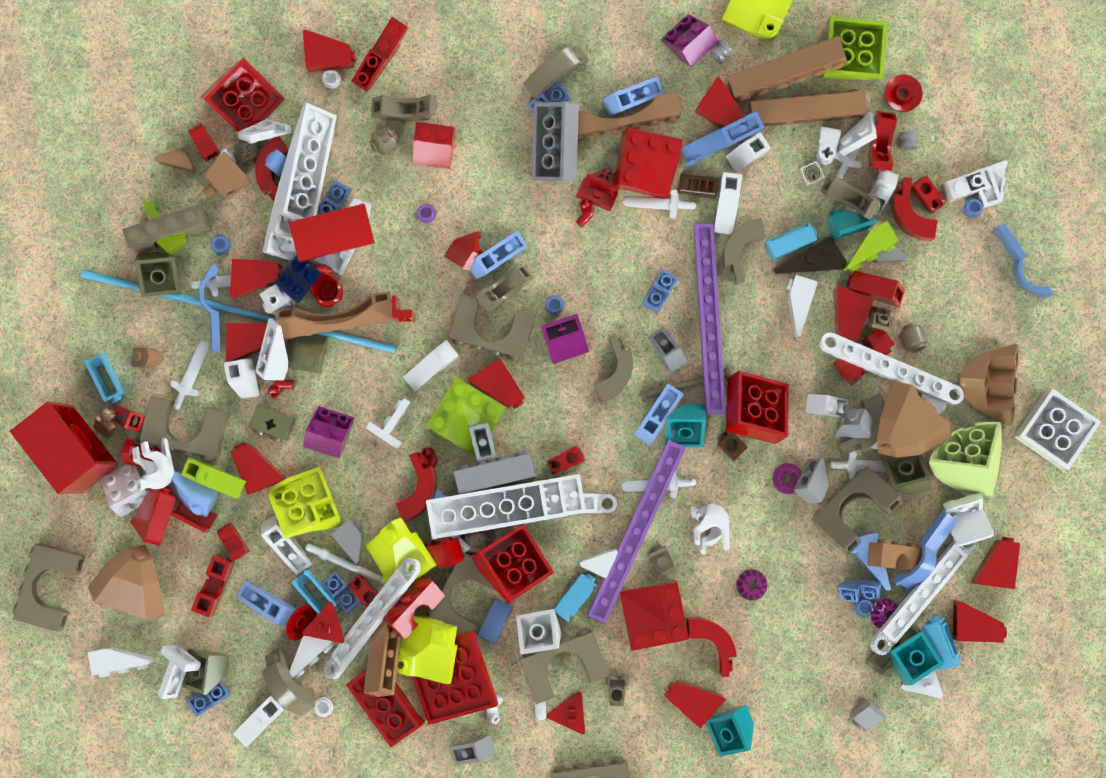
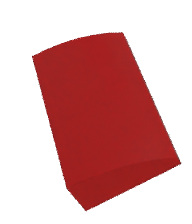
(331, 232)
(390, 714)

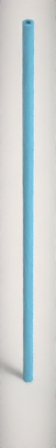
(235, 310)

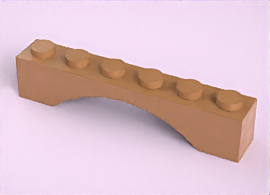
(663, 108)
(373, 310)

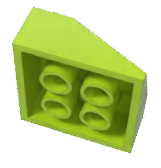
(863, 46)
(460, 409)

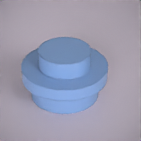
(973, 208)
(220, 244)
(554, 304)
(863, 607)

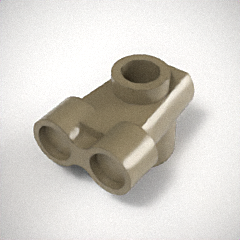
(617, 684)

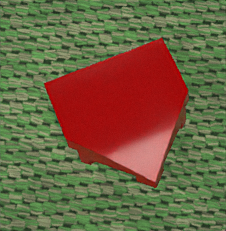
(599, 189)
(464, 250)

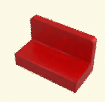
(401, 315)
(197, 521)

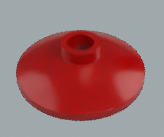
(907, 85)
(299, 621)

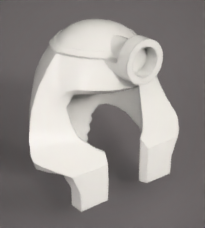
(158, 472)
(711, 517)

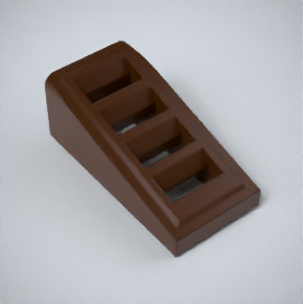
(699, 179)

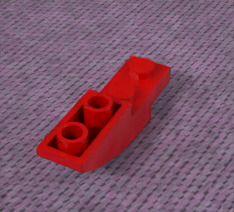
(380, 55)

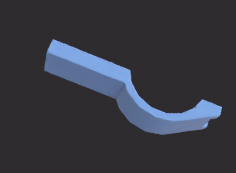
(723, 138)
(1018, 256)
(213, 315)
(930, 544)

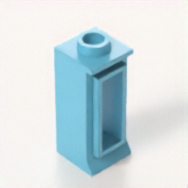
(791, 241)
(92, 367)
(299, 585)
(575, 596)
(942, 642)

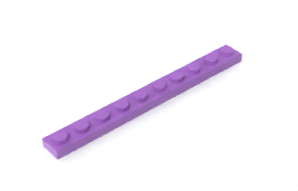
(709, 319)
(637, 531)

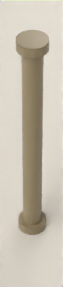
(679, 386)

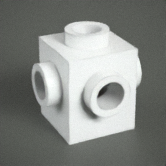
(275, 299)

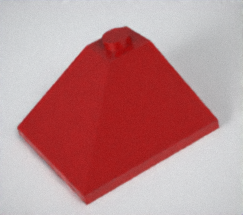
(242, 96)

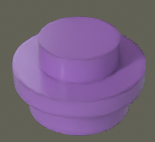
(426, 213)

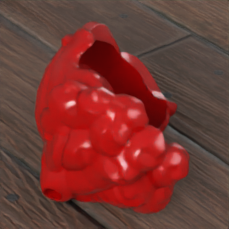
(327, 288)

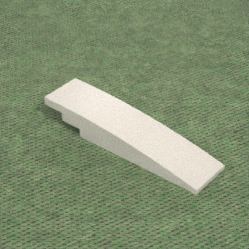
(301, 179)
(505, 506)

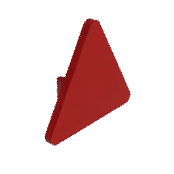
(325, 626)
(570, 714)

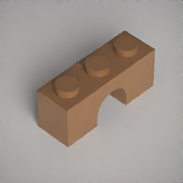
(894, 555)

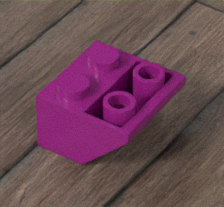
(690, 39)
(565, 338)
(328, 432)

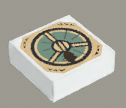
(812, 173)

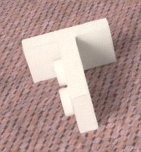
(391, 423)
(179, 664)

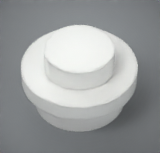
(331, 79)
(323, 707)

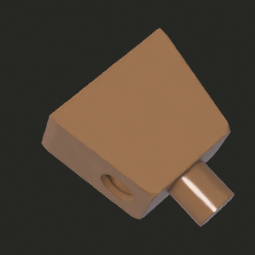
(225, 177)

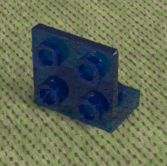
(298, 278)

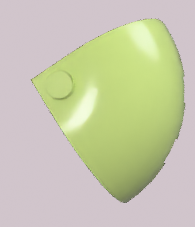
(970, 458)

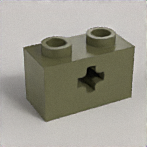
(264, 415)

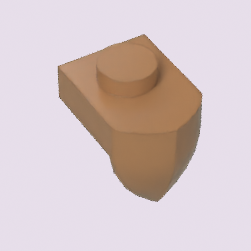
(146, 357)

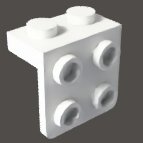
(122, 489)
(971, 519)

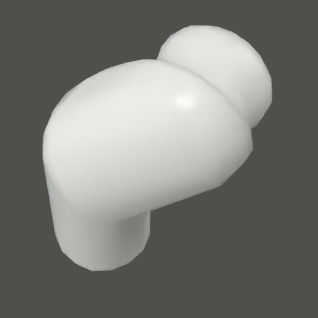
(492, 713)

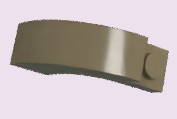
(555, 68)
(404, 109)
(851, 195)
(745, 234)
(504, 288)
(616, 383)
(874, 406)
(283, 687)

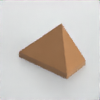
(177, 159)

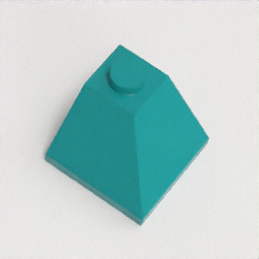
(847, 223)
(687, 425)
(914, 659)
(732, 730)

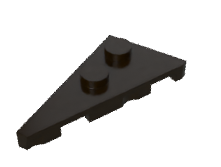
(820, 257)

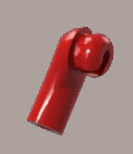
(587, 212)
(278, 386)
(430, 456)

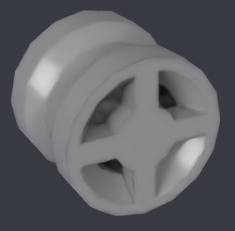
(721, 51)
(908, 140)

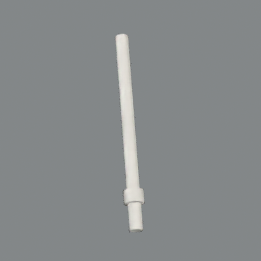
(325, 554)

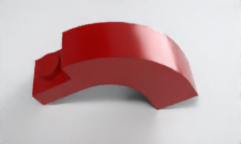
(880, 148)
(264, 176)
(906, 218)
(426, 489)
(708, 629)

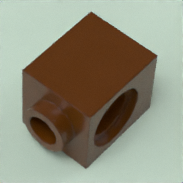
(739, 448)

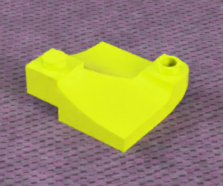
(756, 15)
(304, 504)
(395, 545)
(429, 650)

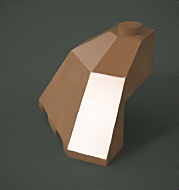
(991, 382)
(909, 423)
(129, 585)

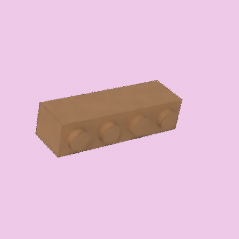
(382, 661)

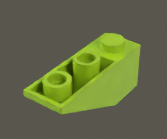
(874, 241)
(172, 243)
(213, 477)

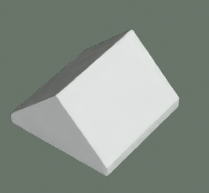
(600, 563)
(538, 631)

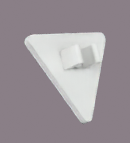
(928, 686)

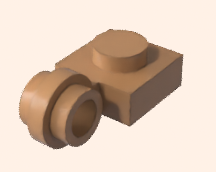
(104, 423)

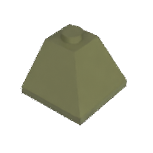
(157, 274)
(306, 353)
(907, 474)
(210, 673)

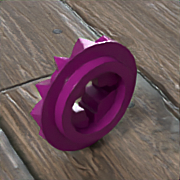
(778, 476)
(748, 576)
(878, 611)

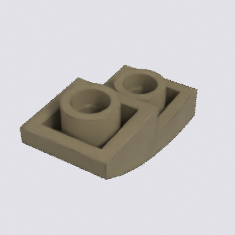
(880, 318)

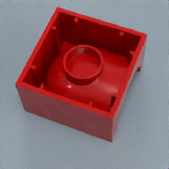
(64, 448)

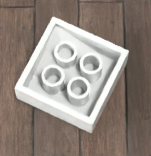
(1057, 429)

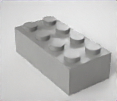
(555, 141)
(494, 473)

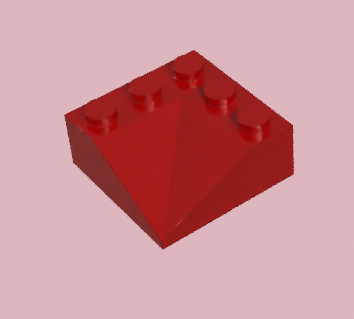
(647, 162)
(757, 407)
(512, 563)
(654, 615)

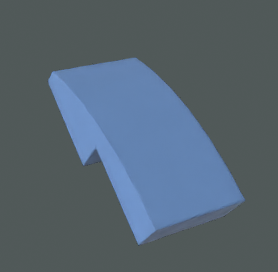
(555, 94)
(275, 162)
(334, 198)
(660, 291)
(862, 588)
(338, 590)
(495, 621)
(201, 703)

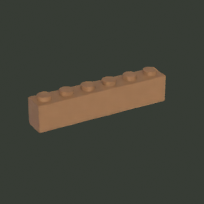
(788, 69)
(810, 108)

